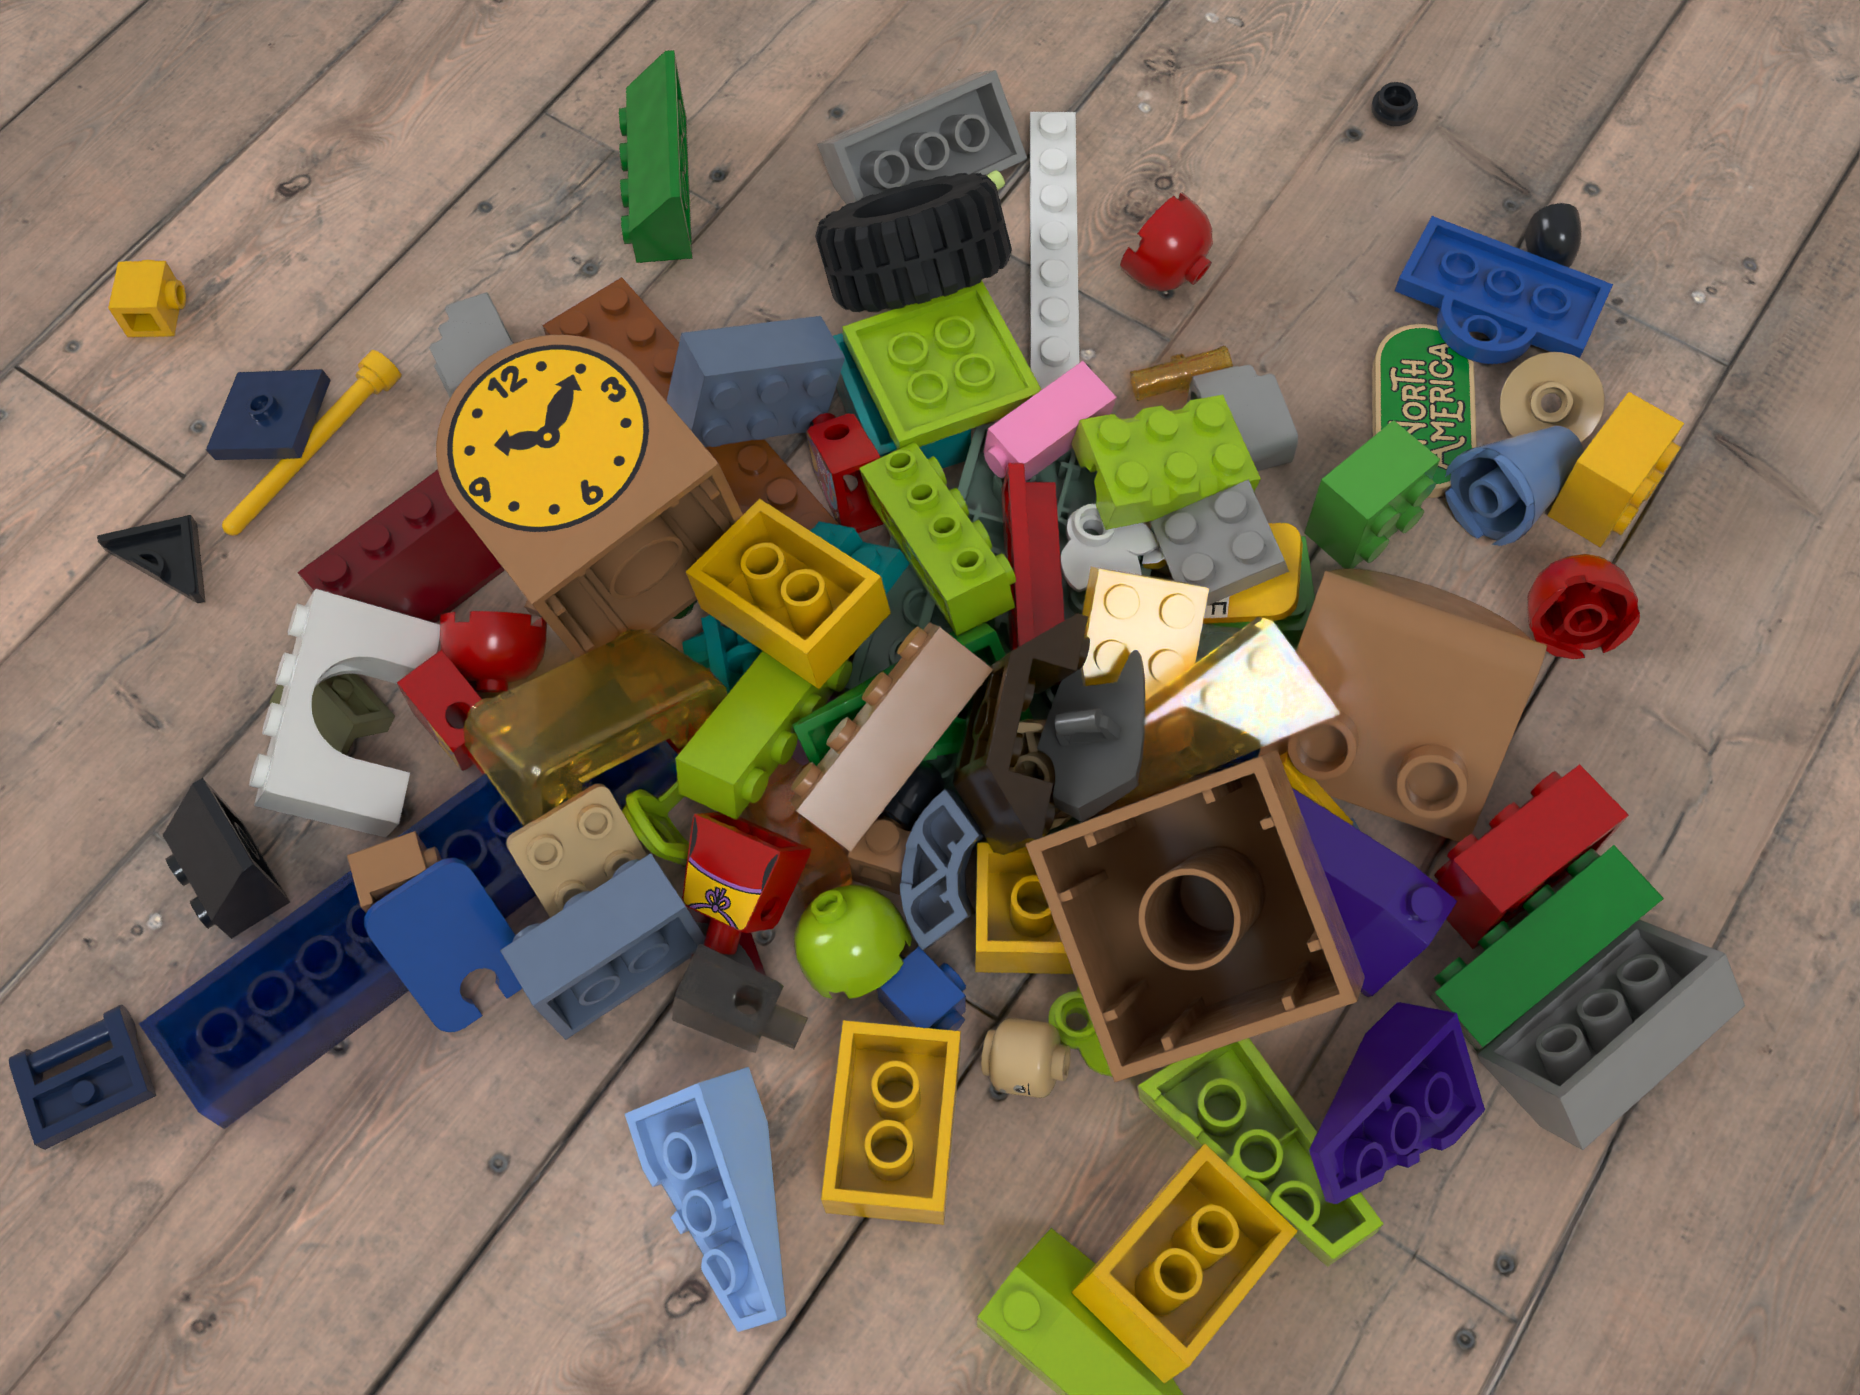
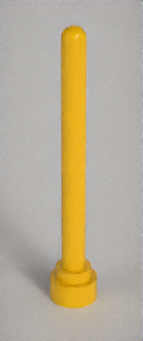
(375, 375)

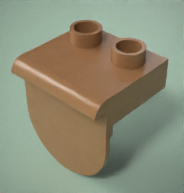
(1421, 694)

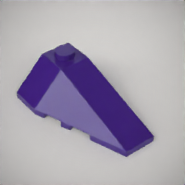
(1399, 1098)

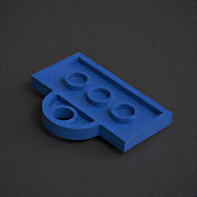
(1500, 293)

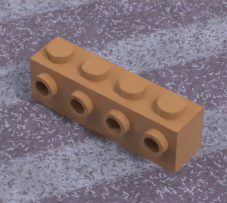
(888, 735)

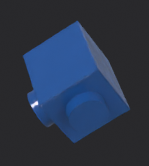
(925, 994)

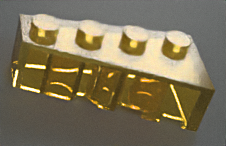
(1228, 706)

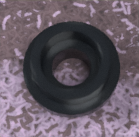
(1395, 104)

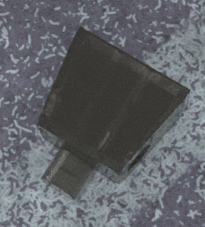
(719, 985)

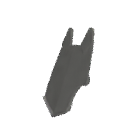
(1096, 739)

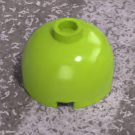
(850, 941)

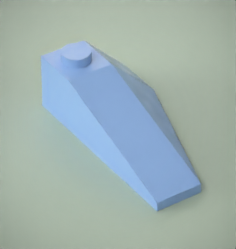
(717, 1169)

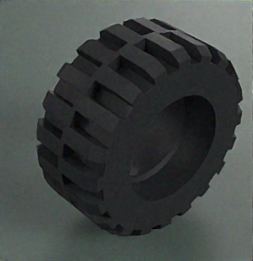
(914, 242)

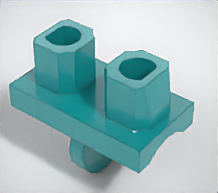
(721, 651)

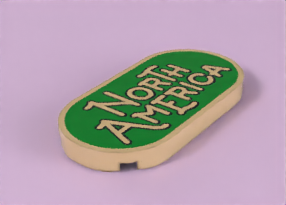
(1426, 393)

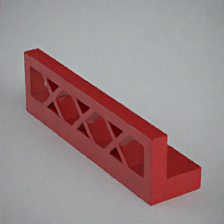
(1034, 555)

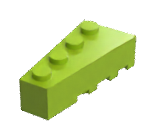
(1259, 1131)

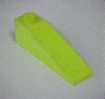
(1057, 1334)

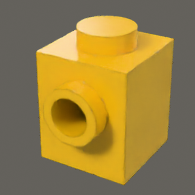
(146, 298)

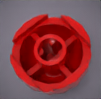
(1171, 246)
(1582, 606)
(494, 647)

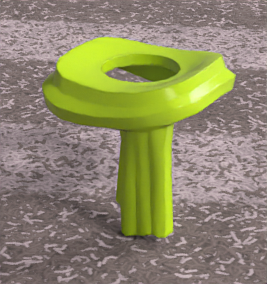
(652, 825)

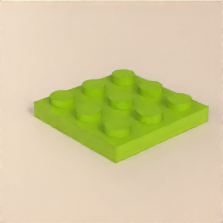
(940, 366)

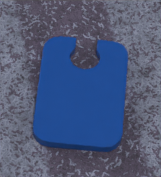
(439, 933)

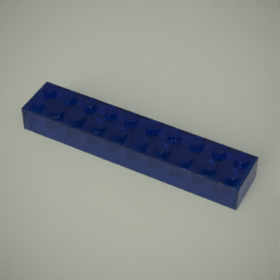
(321, 974)

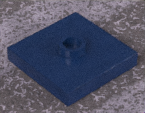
(268, 415)

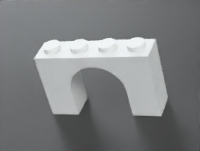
(301, 769)

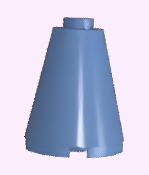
(1510, 482)

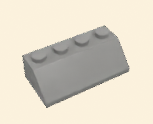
(939, 134)
(1613, 1030)

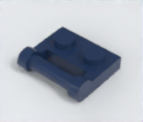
(88, 1090)

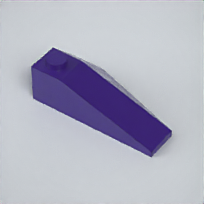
(1382, 897)

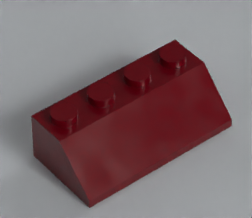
(408, 557)

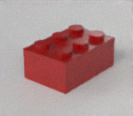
(1526, 851)

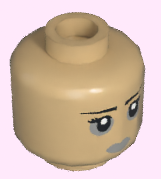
(1025, 1057)

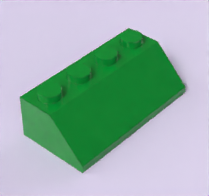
(656, 165)

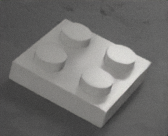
(1221, 543)

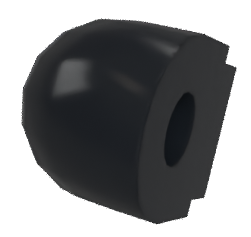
(1555, 233)
(915, 795)

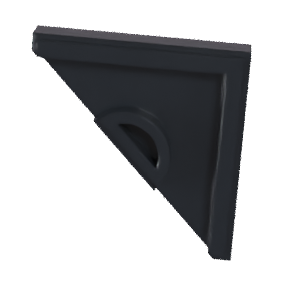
(163, 551)

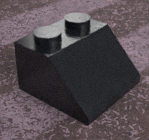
(220, 863)

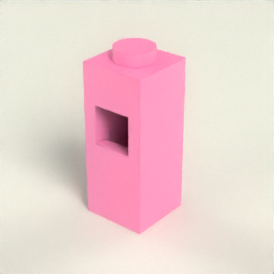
(1047, 422)

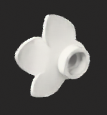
(1111, 549)

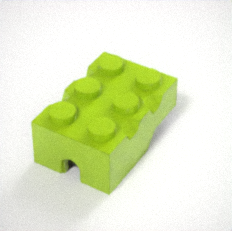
(1162, 459)

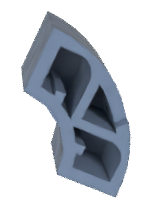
(935, 869)

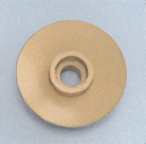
(1557, 374)

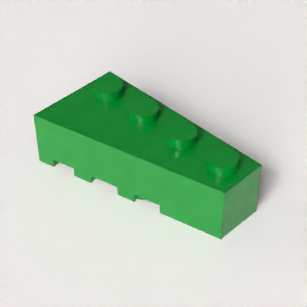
(1546, 946)

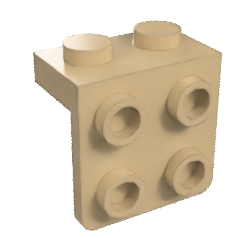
(574, 847)

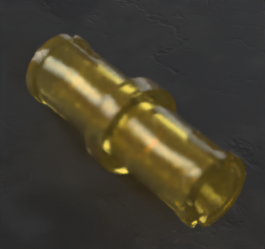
(1177, 373)

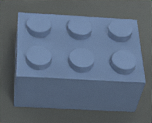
(754, 379)
(603, 946)

